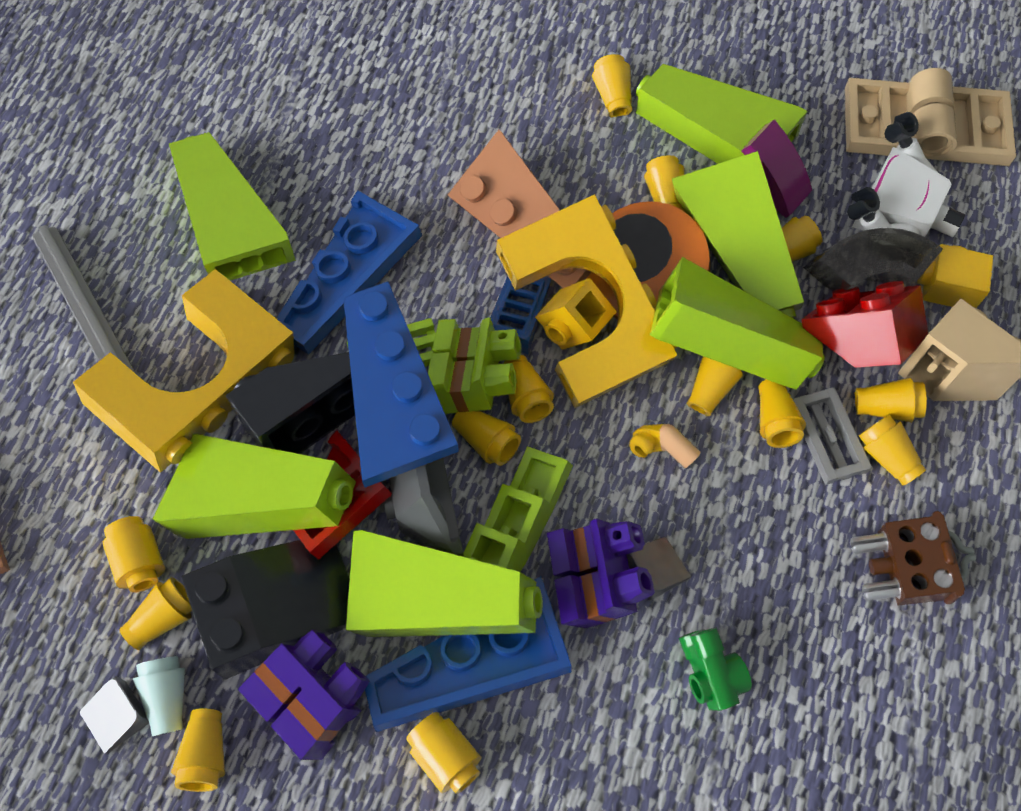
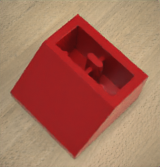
(871, 325)

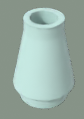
(161, 693)

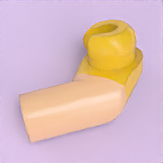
(663, 438)

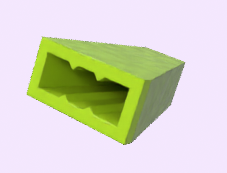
(710, 113)
(227, 215)
(743, 228)
(733, 327)
(251, 489)
(430, 592)

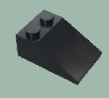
(295, 402)
(264, 600)

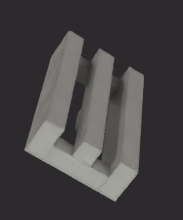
(846, 429)

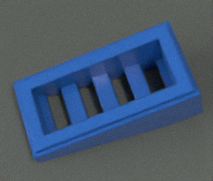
(530, 323)

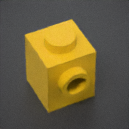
(957, 275)
(575, 314)

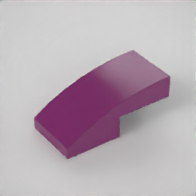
(782, 167)

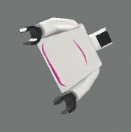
(907, 190)

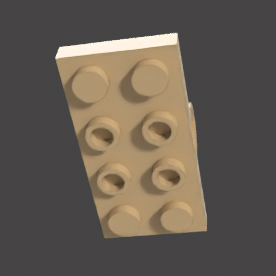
(952, 120)

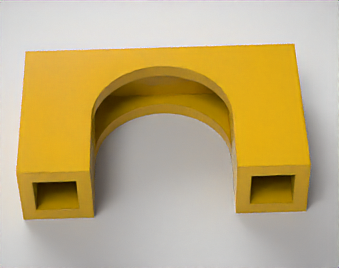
(585, 240)
(163, 422)

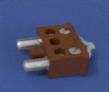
(932, 557)

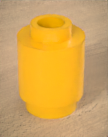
(133, 554)
(444, 753)

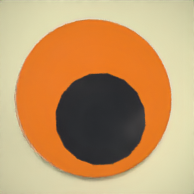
(658, 239)

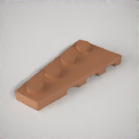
(507, 196)

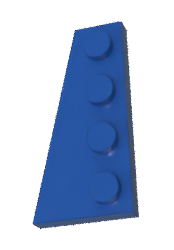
(357, 258)
(393, 396)
(465, 670)

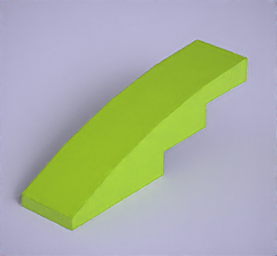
(520, 511)

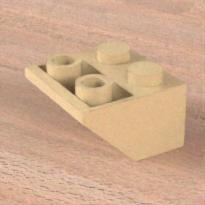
(965, 358)

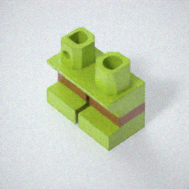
(467, 367)

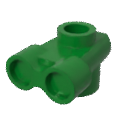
(716, 677)

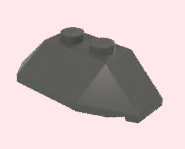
(425, 507)

